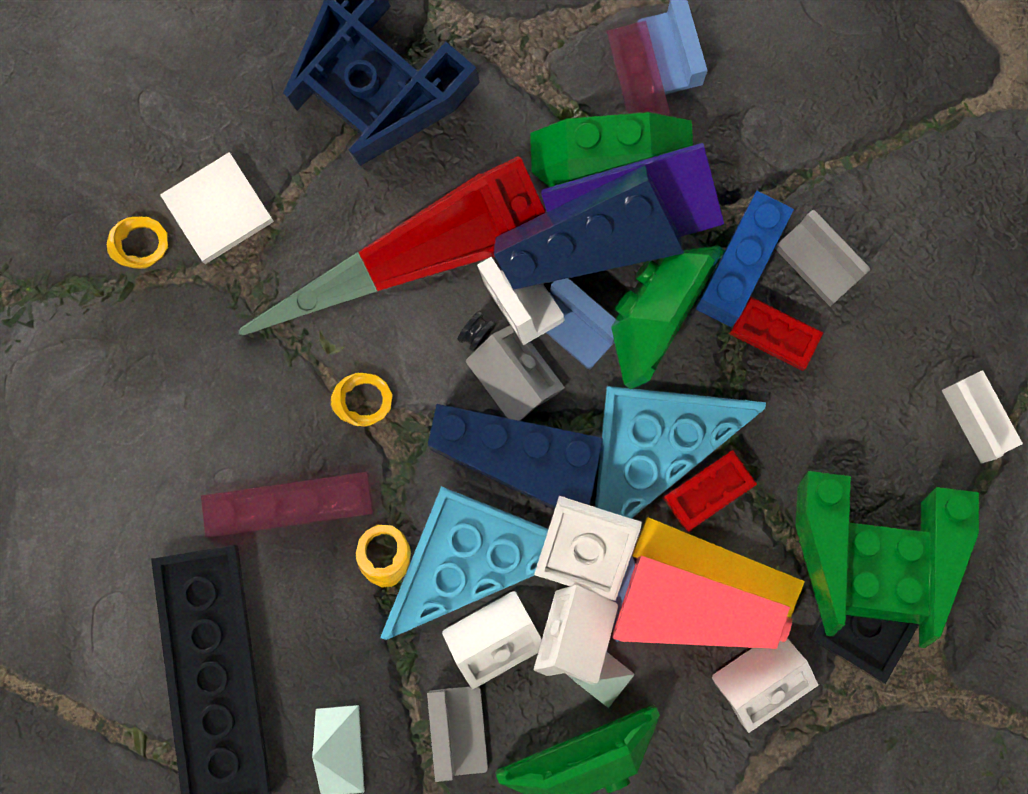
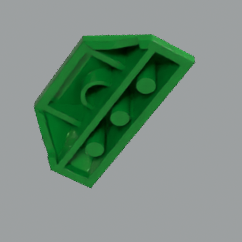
(601, 143)
(657, 309)
(587, 761)

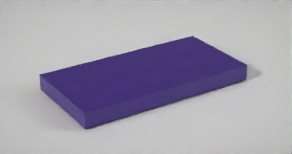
(680, 178)

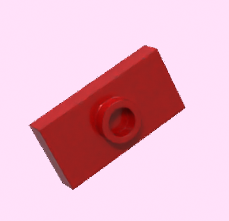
(776, 333)
(709, 491)

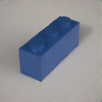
(744, 259)

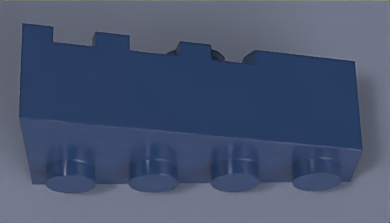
(590, 234)
(519, 454)

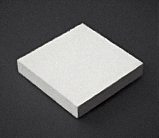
(216, 208)
(587, 547)

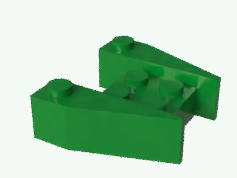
(881, 568)

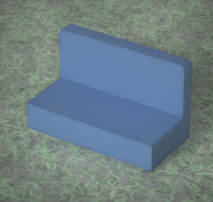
(677, 47)
(586, 325)

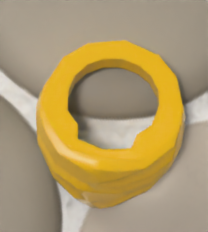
(122, 230)
(347, 385)
(393, 573)

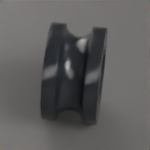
(476, 331)

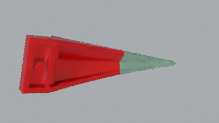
(437, 239)

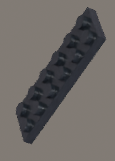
(210, 673)

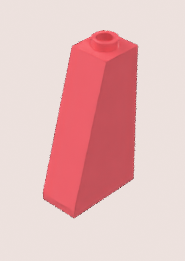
(693, 610)

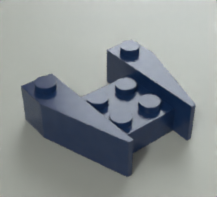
(371, 82)

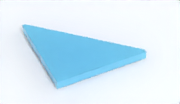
(657, 440)
(461, 558)

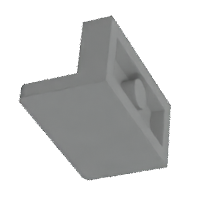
(822, 258)
(513, 374)
(457, 732)

